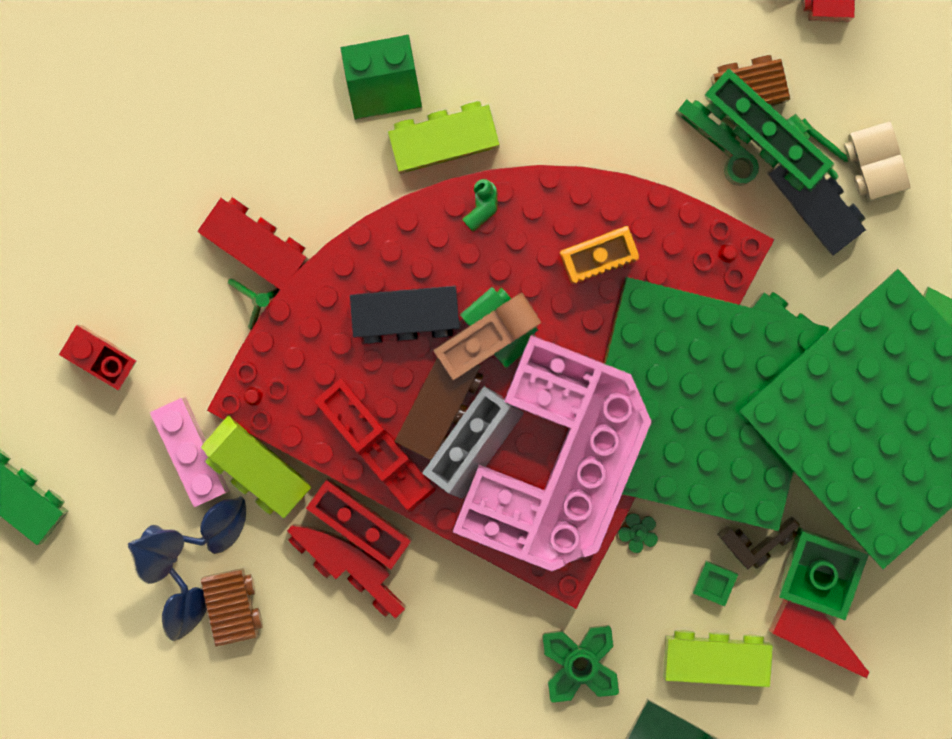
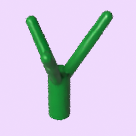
(258, 300)

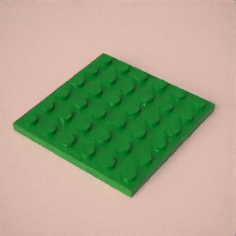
(695, 371)
(870, 418)

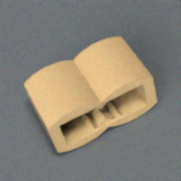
(877, 161)

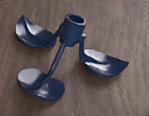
(160, 548)

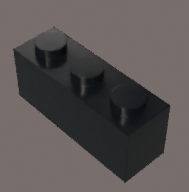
(823, 210)
(404, 314)

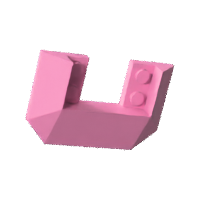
(590, 471)

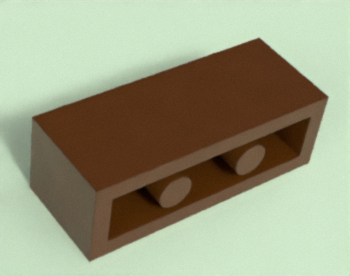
(436, 409)

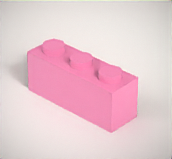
(183, 442)

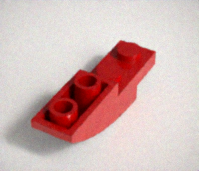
(338, 554)

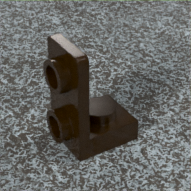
(739, 543)

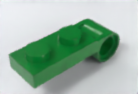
(722, 137)

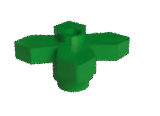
(595, 675)

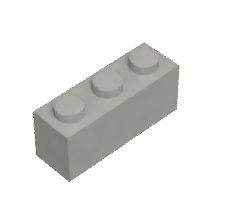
(472, 442)

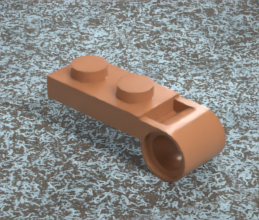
(487, 336)

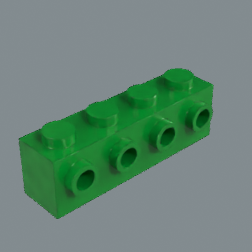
(769, 130)

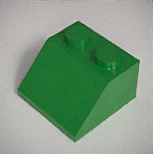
(381, 77)
(822, 573)

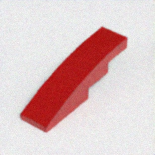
(375, 445)

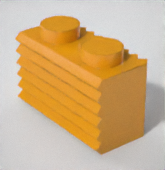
(599, 255)

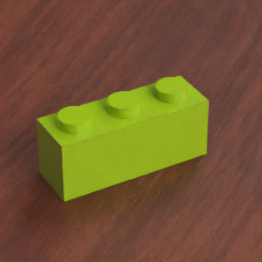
(443, 137)
(254, 468)
(717, 659)

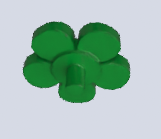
(638, 532)

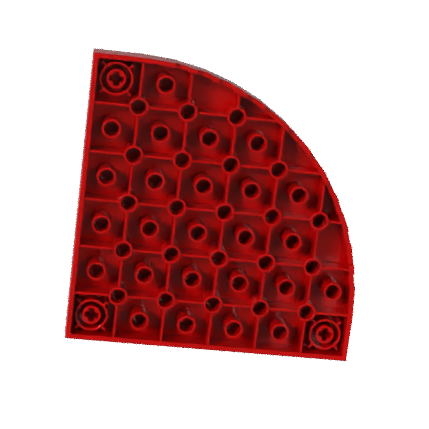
(421, 243)

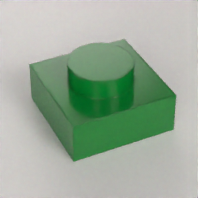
(715, 583)

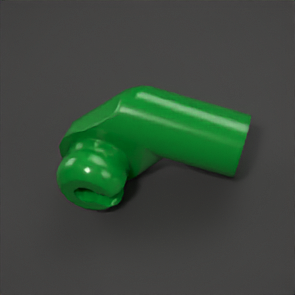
(486, 204)

